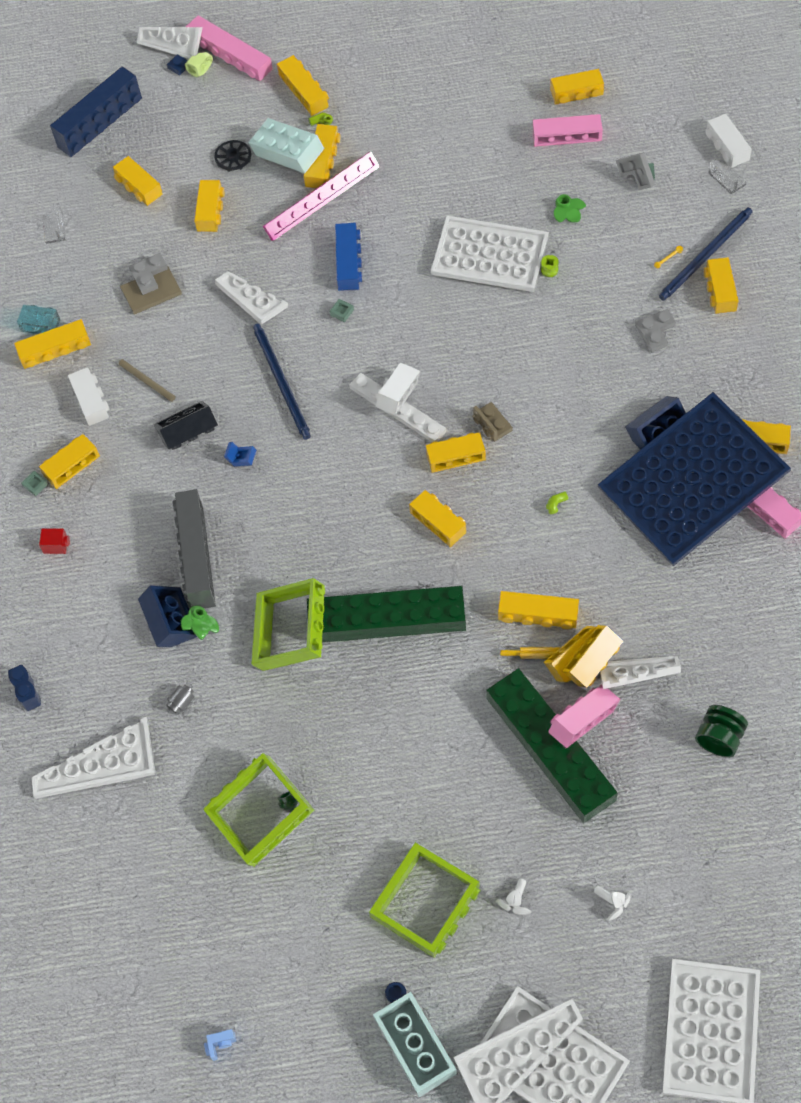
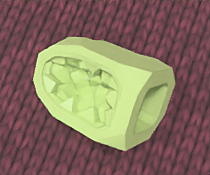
(199, 64)

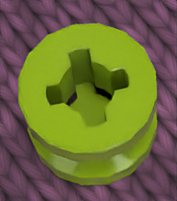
(546, 268)

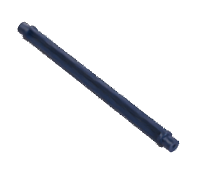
(705, 253)
(282, 382)

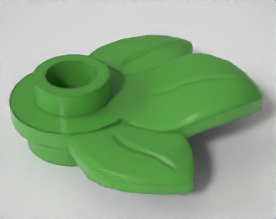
(568, 208)
(201, 623)

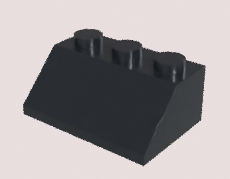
(186, 425)

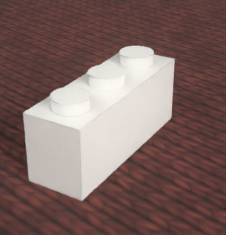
(728, 140)
(397, 388)
(89, 396)

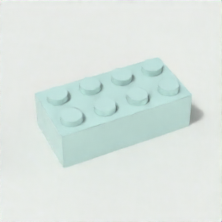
(286, 145)
(415, 1044)

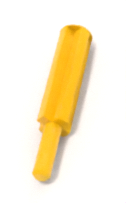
(531, 652)

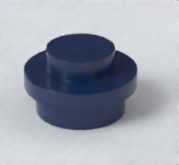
(395, 991)

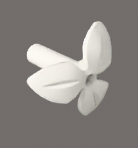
(615, 898)
(514, 900)

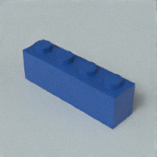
(347, 256)

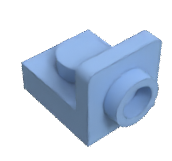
(222, 1039)

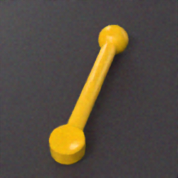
(679, 249)

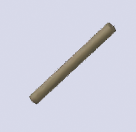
(147, 380)

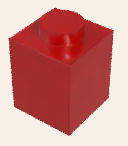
(54, 541)

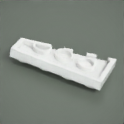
(173, 40)
(250, 298)
(636, 670)

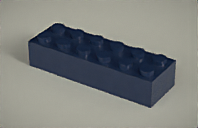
(96, 111)

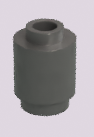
(180, 699)

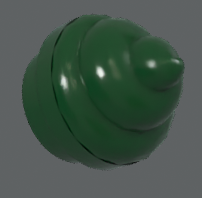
(287, 802)

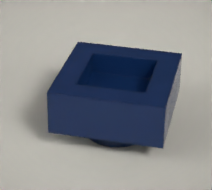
(177, 64)

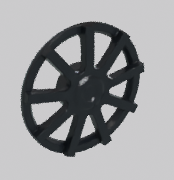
(233, 155)

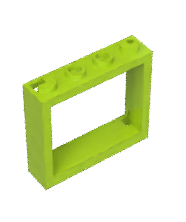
(264, 620)
(279, 833)
(396, 882)

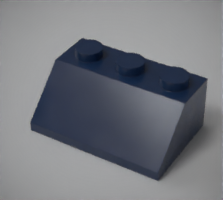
(655, 421)
(163, 612)

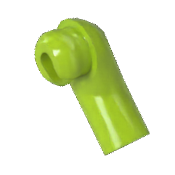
(322, 118)
(554, 501)

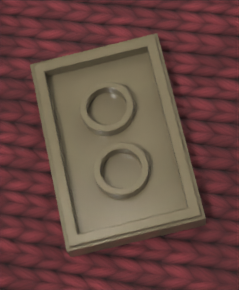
(166, 290)

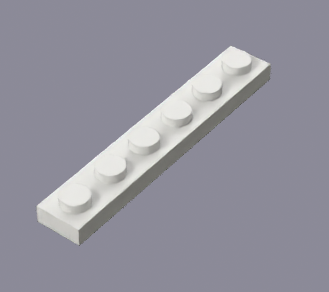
(407, 413)

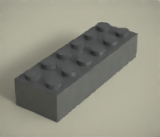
(193, 549)

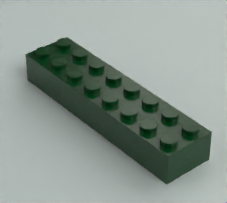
(393, 614)
(567, 768)

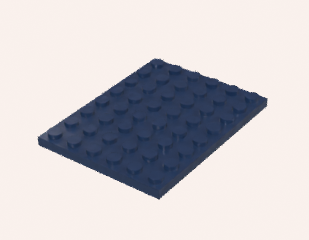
(693, 478)

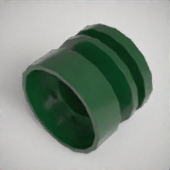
(721, 731)

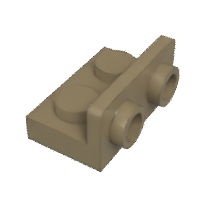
(492, 421)

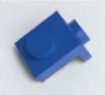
(240, 455)

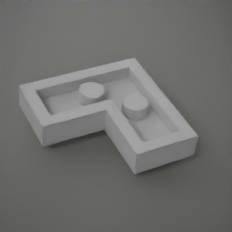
(639, 167)
(144, 271)
(652, 327)

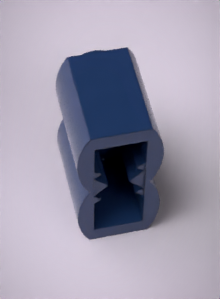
(24, 687)

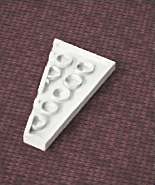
(105, 762)
(505, 1061)

